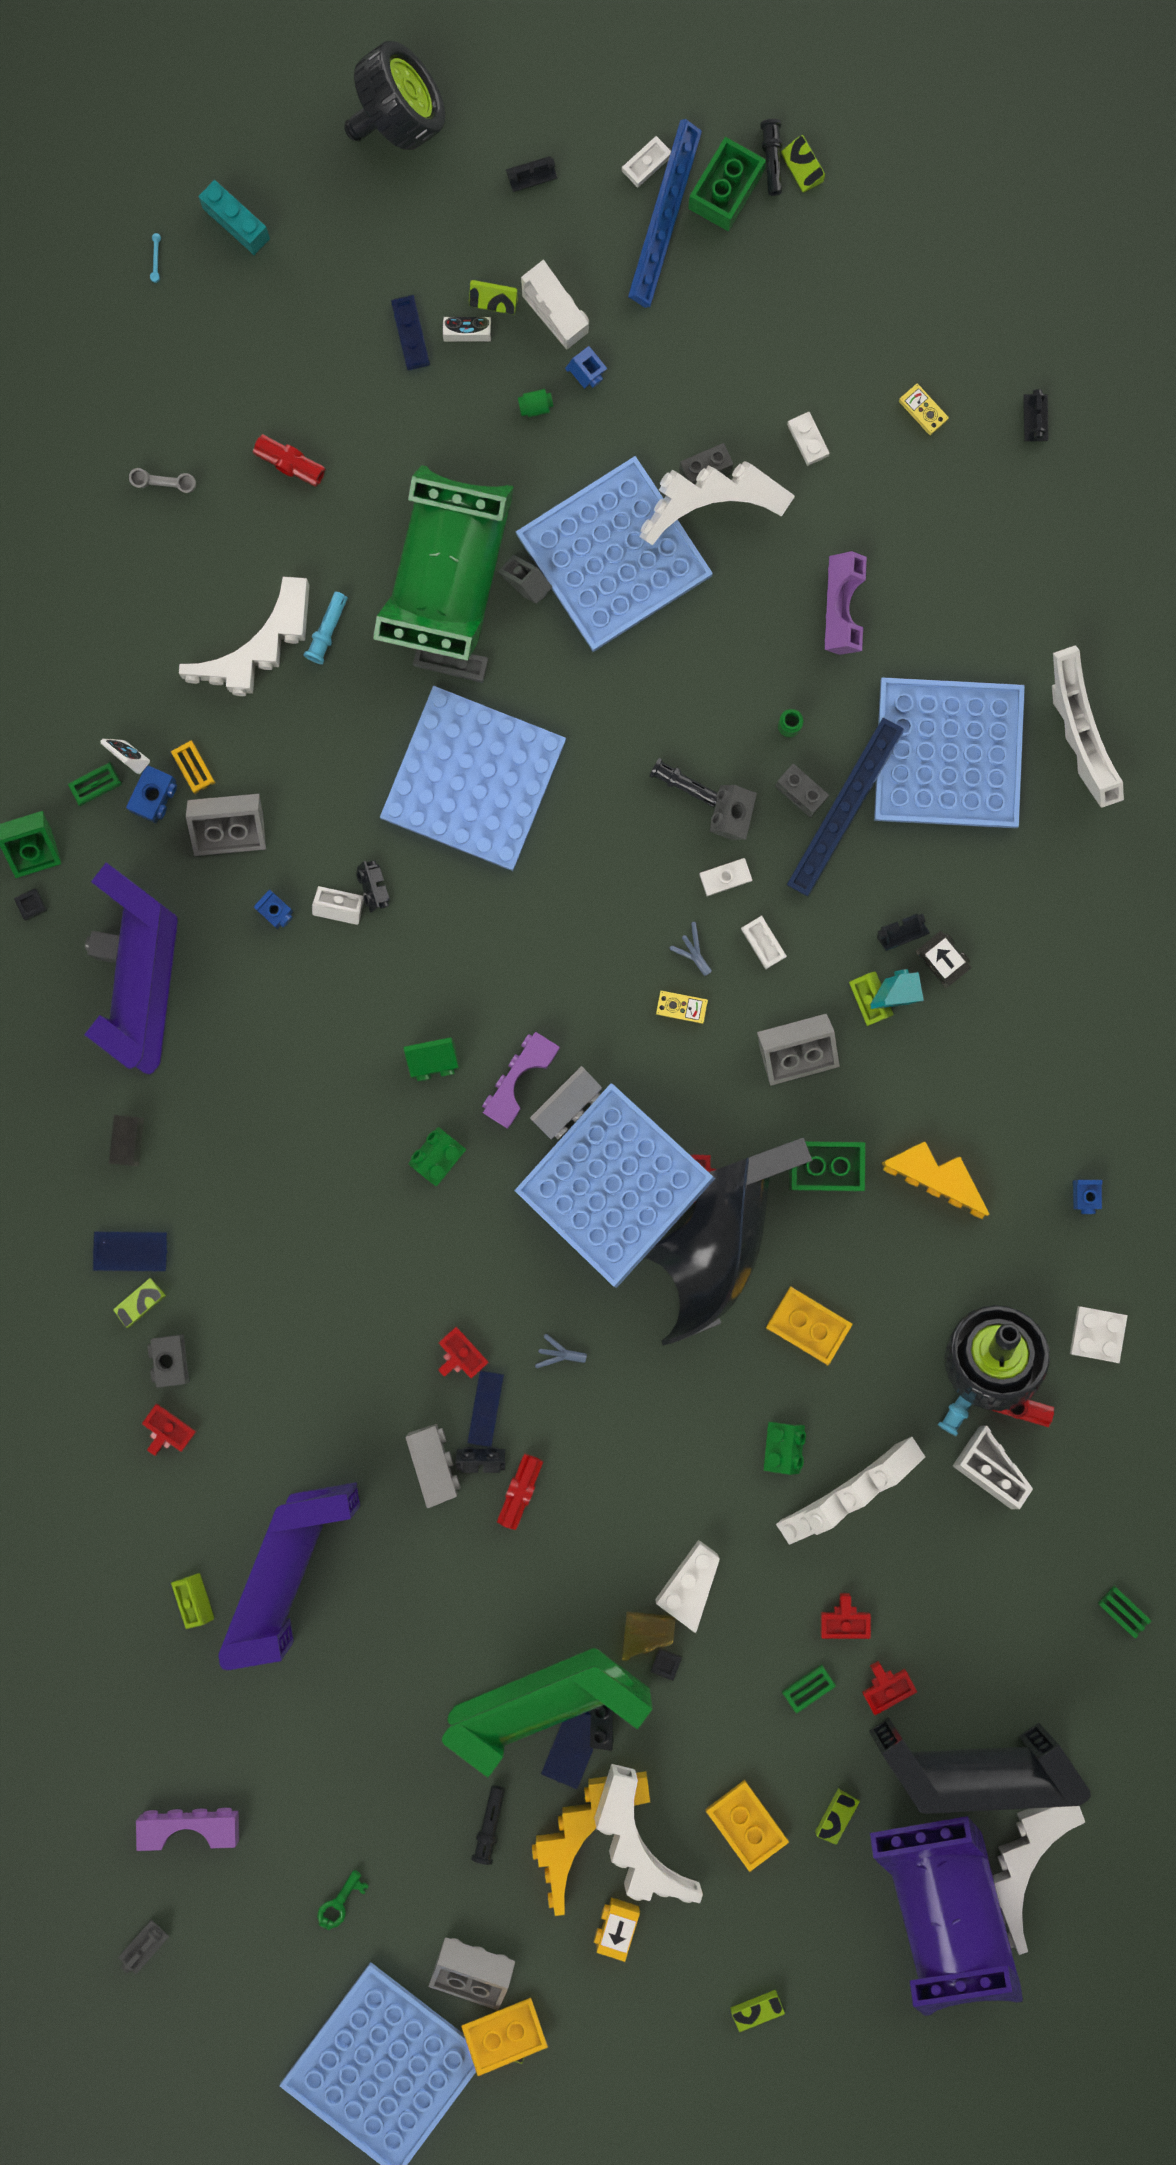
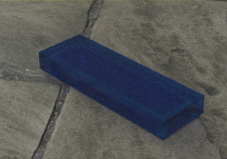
(410, 332)
(485, 1408)

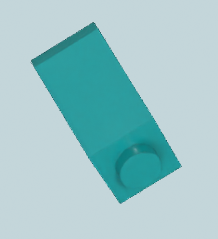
(898, 990)

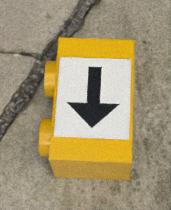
(617, 1929)

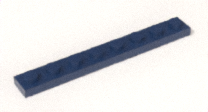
(845, 807)

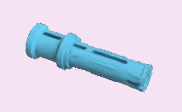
(322, 637)
(955, 1416)

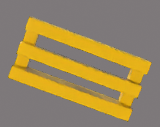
(202, 784)

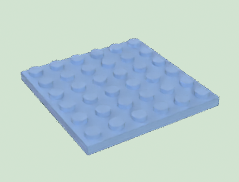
(600, 563)
(955, 755)
(473, 778)
(614, 1185)
(382, 2069)

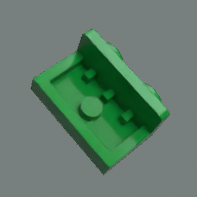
(436, 1156)
(784, 1448)

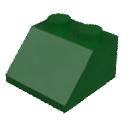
(29, 844)
(431, 1059)

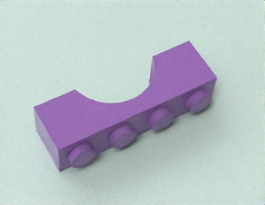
(845, 574)
(537, 1053)
(218, 1827)

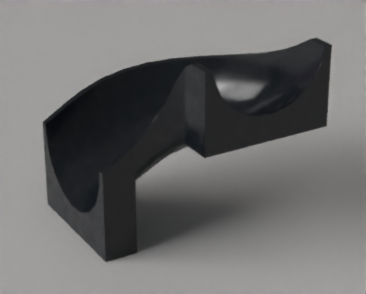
(722, 1238)

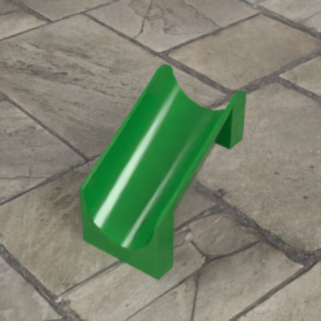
(445, 566)
(542, 1700)

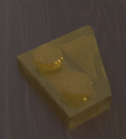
(646, 1633)

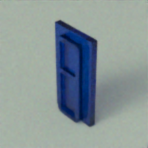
(130, 1251)
(570, 1751)

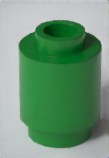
(535, 403)
(795, 718)

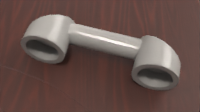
(141, 479)

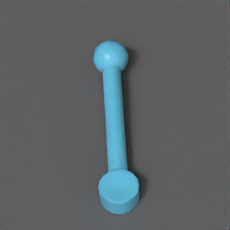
(154, 276)

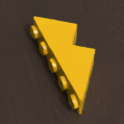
(947, 1179)

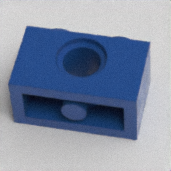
(152, 780)

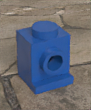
(587, 368)
(283, 915)
(1080, 1189)

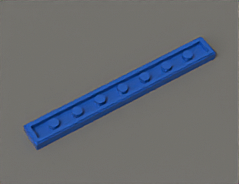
(665, 213)

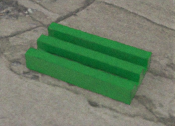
(91, 796)
(1139, 1626)
(791, 1700)

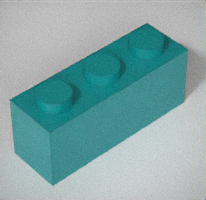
(234, 217)

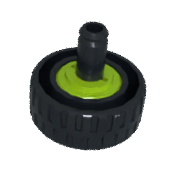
(396, 98)
(997, 1358)

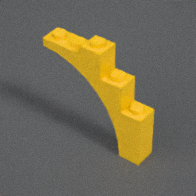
(578, 1823)

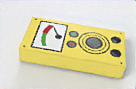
(923, 409)
(681, 1007)

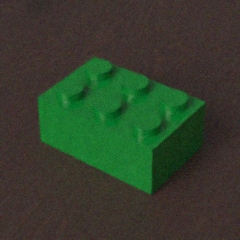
(726, 184)
(832, 1168)

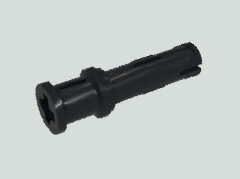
(772, 147)
(674, 777)
(489, 1826)

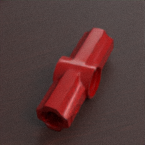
(289, 460)
(1033, 1412)
(520, 1491)

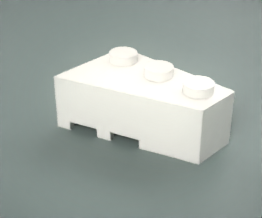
(554, 305)
(991, 1469)
(689, 1586)

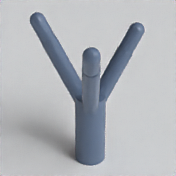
(695, 951)
(562, 1354)

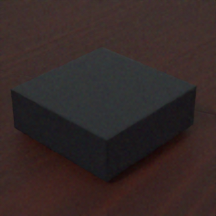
(30, 904)
(666, 1664)

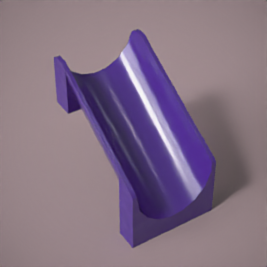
(141, 976)
(259, 1625)
(949, 1913)

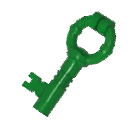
(338, 1904)

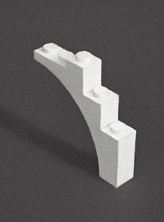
(712, 487)
(263, 650)
(1081, 731)
(853, 1494)
(627, 1849)
(1020, 1857)

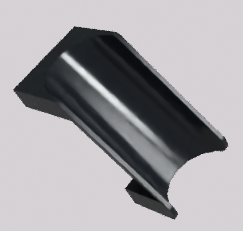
(984, 1777)

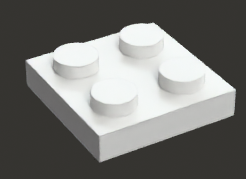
(1098, 1334)

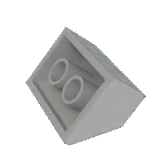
(226, 824)
(798, 1049)
(566, 1104)
(432, 1465)
(472, 1973)

